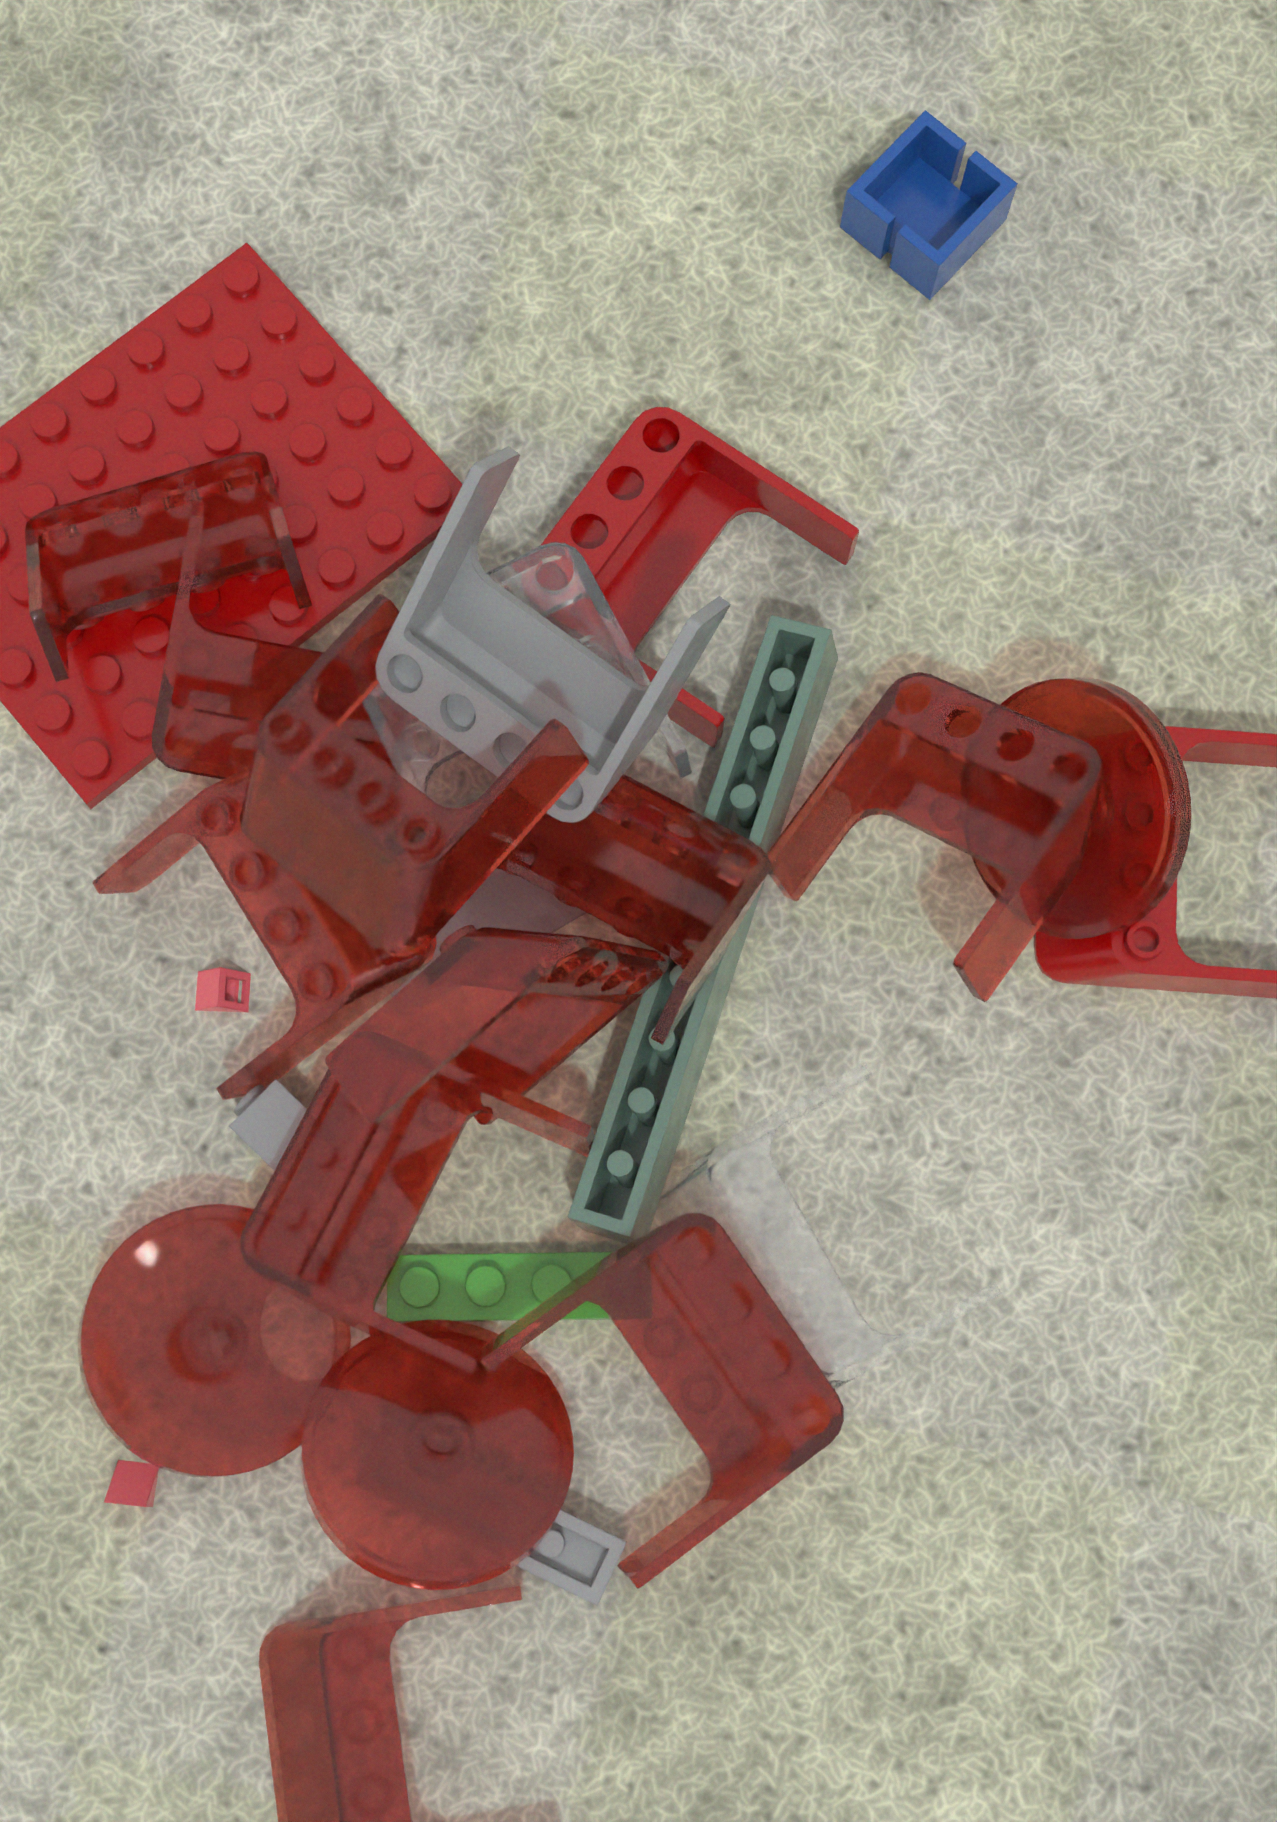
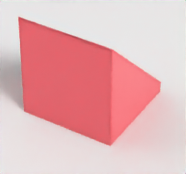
(219, 990)
(133, 1484)

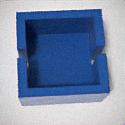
(918, 214)

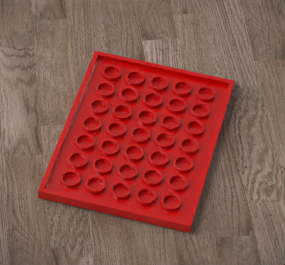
(199, 380)

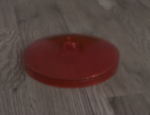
(1140, 812)
(198, 1352)
(432, 1471)

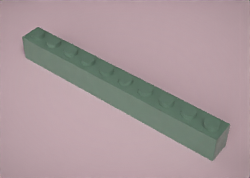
(752, 799)

